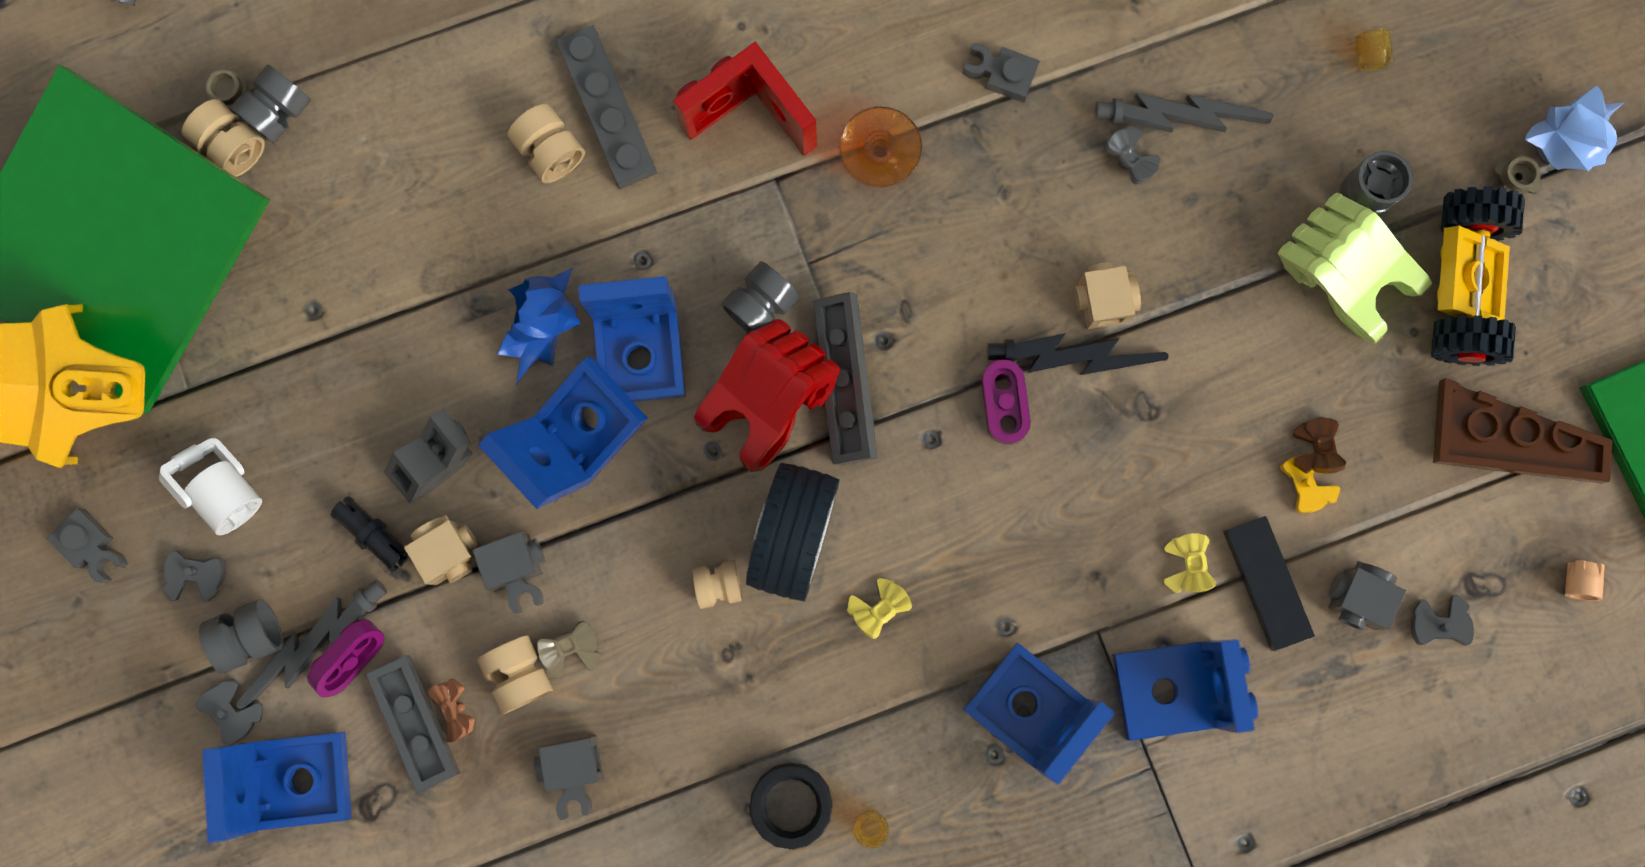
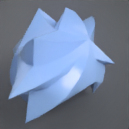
(1577, 133)

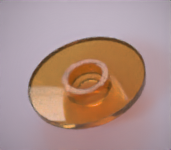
(883, 128)

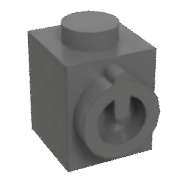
(1366, 597)

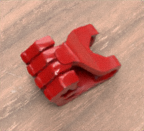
(767, 385)

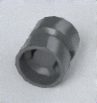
(270, 103)
(1379, 181)
(765, 295)
(231, 639)

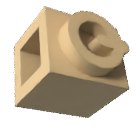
(1107, 295)
(442, 550)

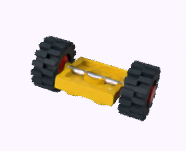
(1476, 276)

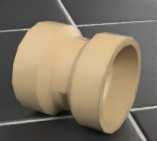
(717, 584)

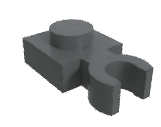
(1008, 73)
(84, 543)

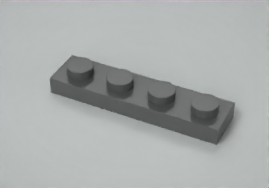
(607, 107)
(850, 402)

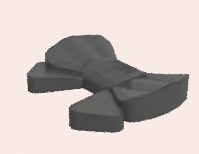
(1122, 145)
(207, 574)
(1457, 626)
(233, 724)

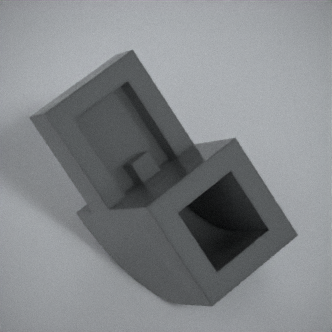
(430, 458)

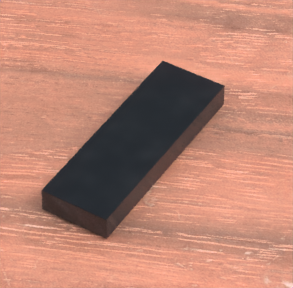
(1269, 583)

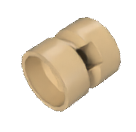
(222, 137)
(542, 137)
(514, 674)

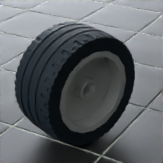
(791, 531)

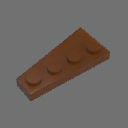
(1496, 436)

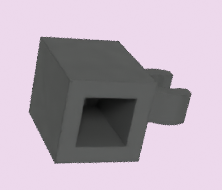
(508, 565)
(570, 767)

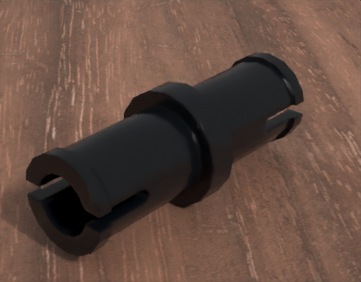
(370, 533)

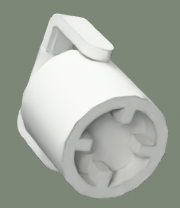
(216, 493)

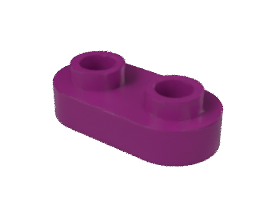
(1006, 403)
(345, 658)

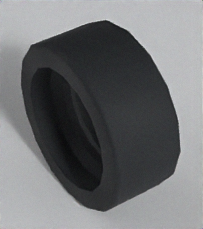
(798, 838)

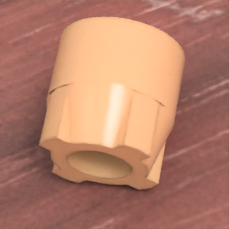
(1584, 580)

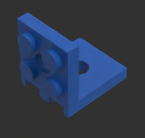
(634, 317)
(556, 447)
(1206, 685)
(1057, 728)
(254, 790)

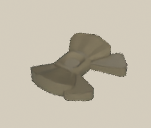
(579, 640)

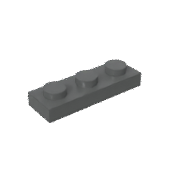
(413, 723)

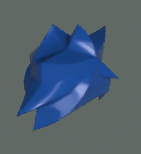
(538, 320)

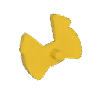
(1310, 495)

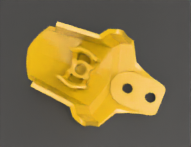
(36, 381)

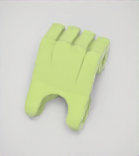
(1351, 259)

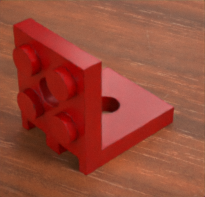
(733, 83)

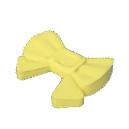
(1196, 577)
(871, 619)

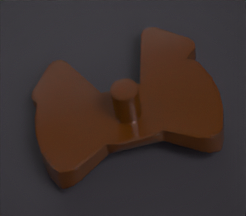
(1325, 456)

